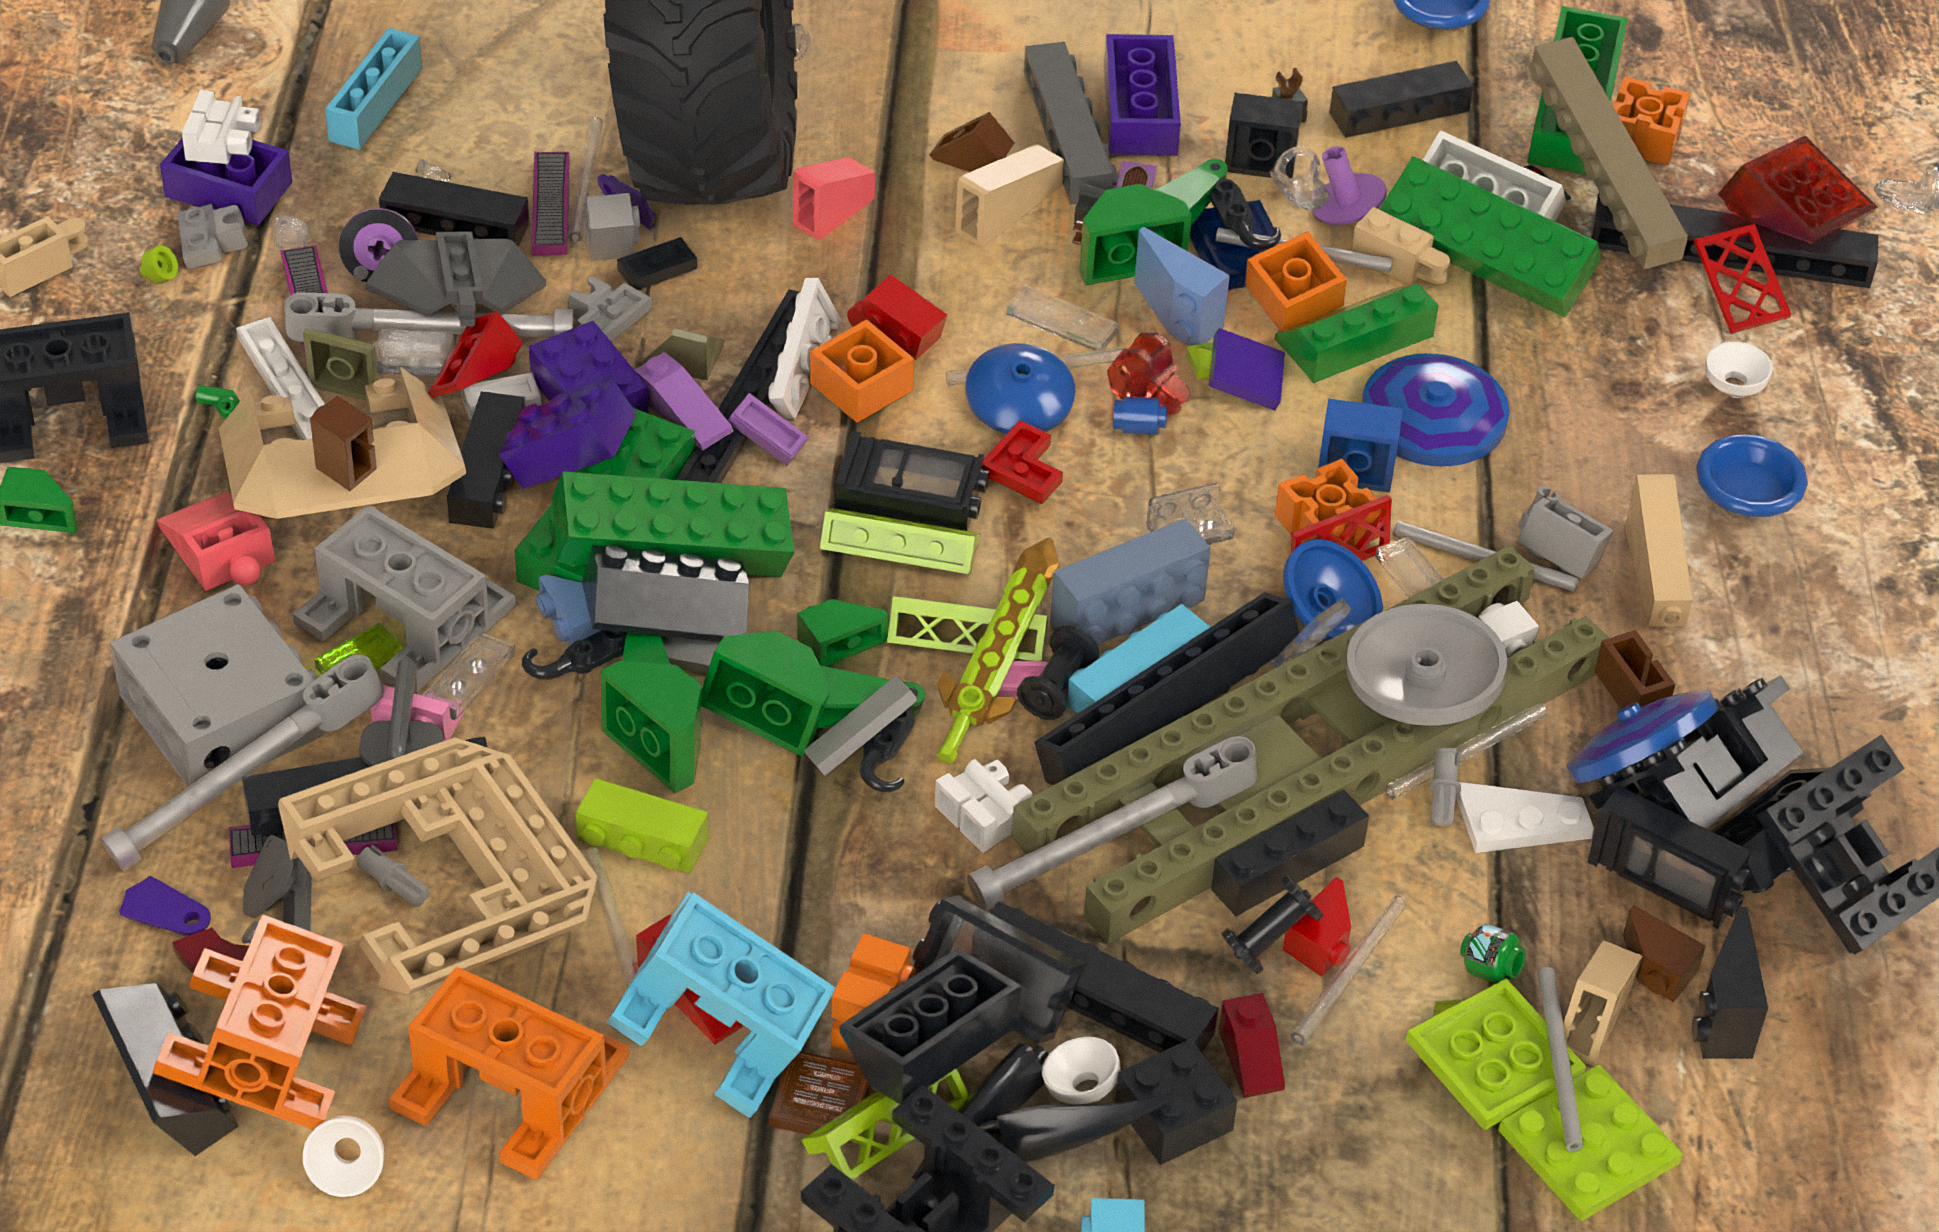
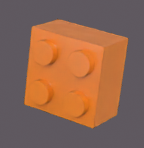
(1295, 281)
(861, 371)

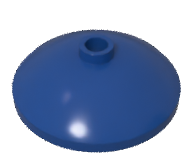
(1004, 396)
(1324, 573)

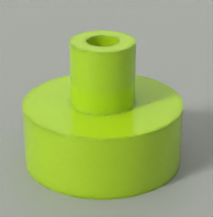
(159, 264)

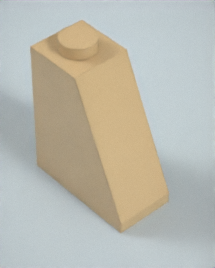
(1599, 1000)

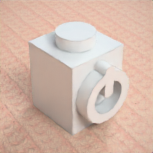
(1511, 625)

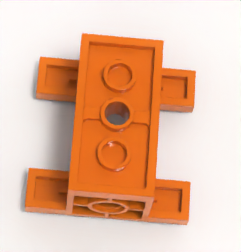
(265, 1023)
(515, 1048)

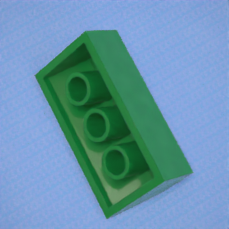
(1361, 331)

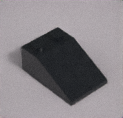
(1734, 998)

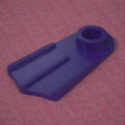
(610, 185)
(164, 907)

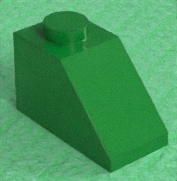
(35, 502)
(841, 629)

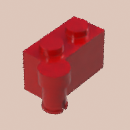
(901, 316)

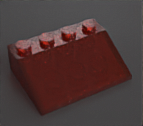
(1796, 192)

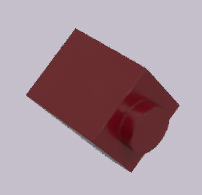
(1252, 1044)

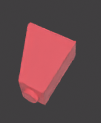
(830, 194)

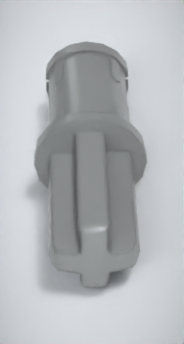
(1444, 786)
(392, 875)

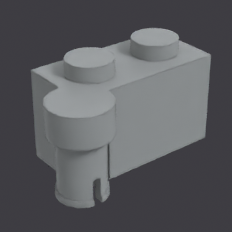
(611, 226)
(1563, 534)

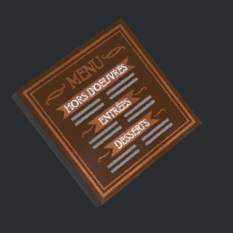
(815, 1092)

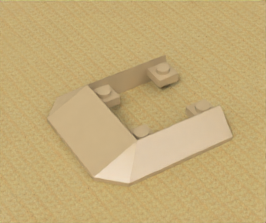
(283, 478)
(498, 821)

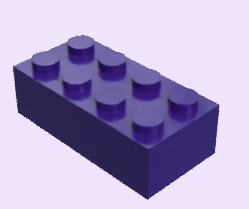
(1141, 94)

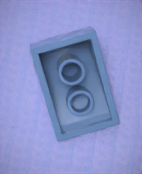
(1180, 289)

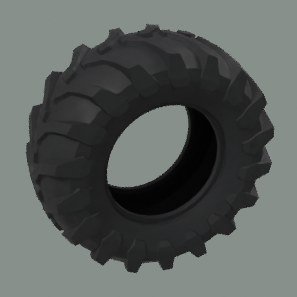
(704, 96)

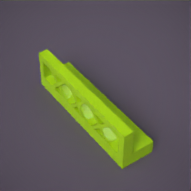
(899, 540)
(957, 613)
(863, 1119)

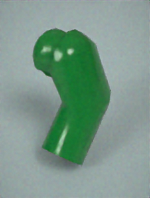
(223, 399)

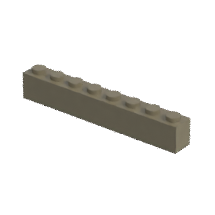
(1608, 153)

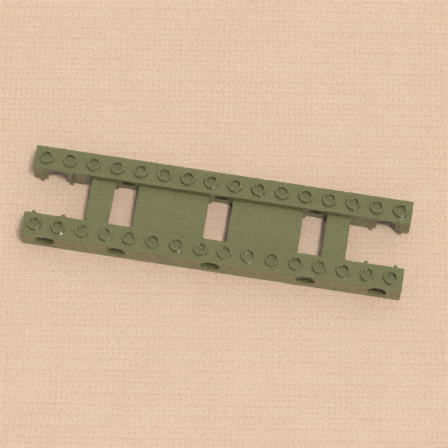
(1287, 768)

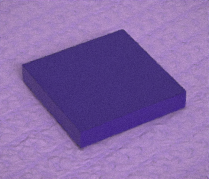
(1246, 369)

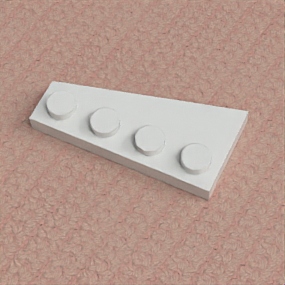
(808, 330)

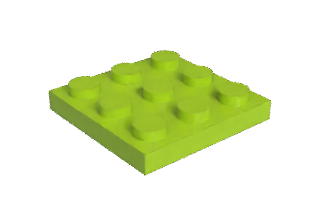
(1490, 1053)
(1618, 1150)

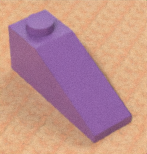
(682, 401)

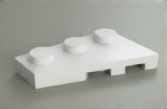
(1520, 818)

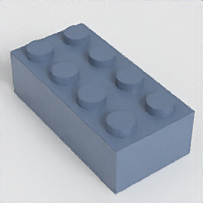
(1132, 582)

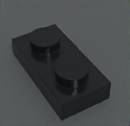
(657, 263)

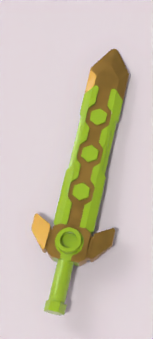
(990, 663)

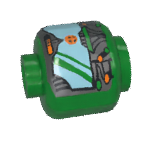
(1492, 954)

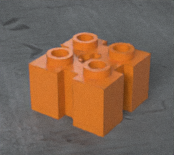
(1652, 117)
(1331, 492)
(873, 972)

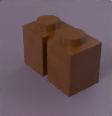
(343, 442)
(1627, 666)

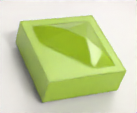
(1200, 359)

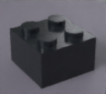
(1260, 133)
(1200, 1104)

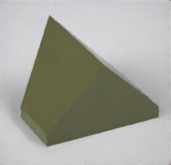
(692, 351)

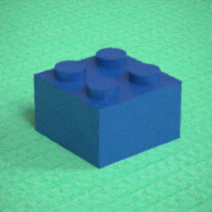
(1364, 438)

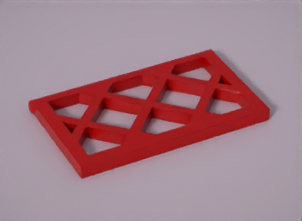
(1759, 257)
(1357, 516)

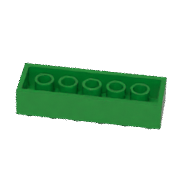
(1601, 42)
(1495, 236)
(648, 450)
(673, 519)

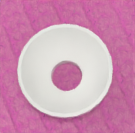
(1740, 362)
(1080, 1061)
(332, 1172)

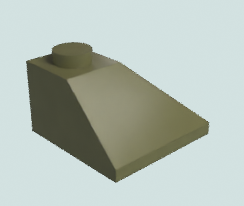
(339, 363)

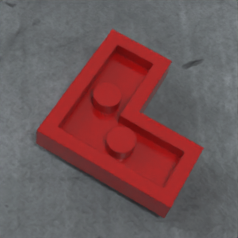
(1017, 466)

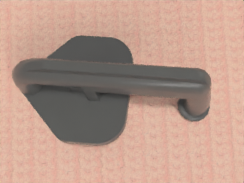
(400, 736)
(278, 878)

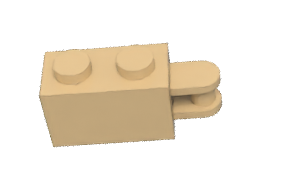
(1407, 246)
(39, 252)

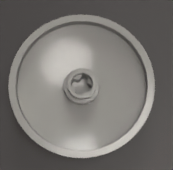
(1426, 664)

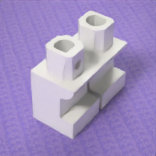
(219, 129)
(980, 802)

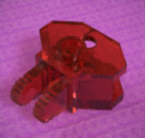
(1149, 373)

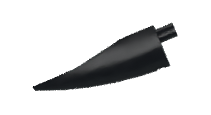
(1004, 1087)
(1052, 1129)

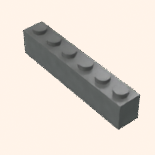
(1068, 118)

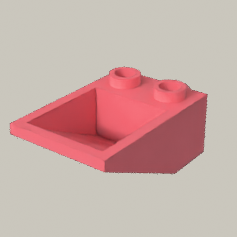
(219, 541)

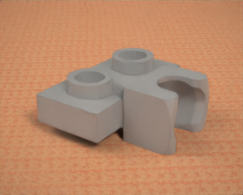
(208, 231)
(608, 309)

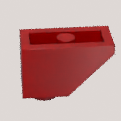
(1323, 941)

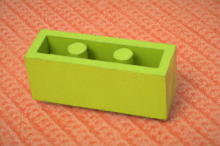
(642, 825)

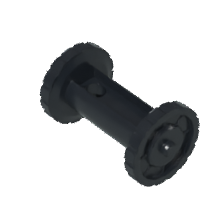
(1044, 693)
(1272, 924)

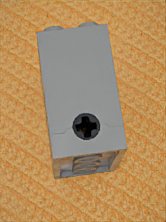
(211, 681)

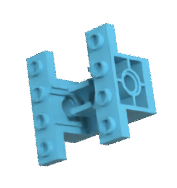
(736, 981)

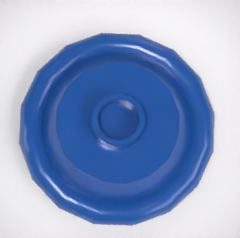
(1443, 13)
(1751, 475)

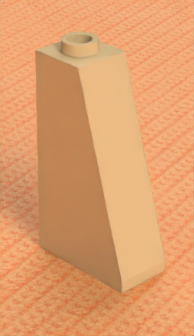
(1004, 192)
(1659, 550)

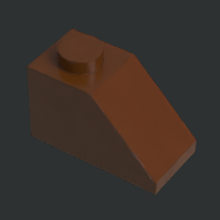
(973, 144)
(1668, 955)

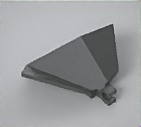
(456, 271)

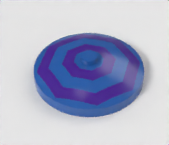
(1448, 407)
(1641, 733)

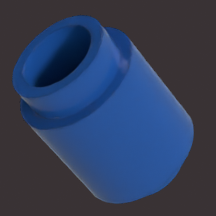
(1139, 415)

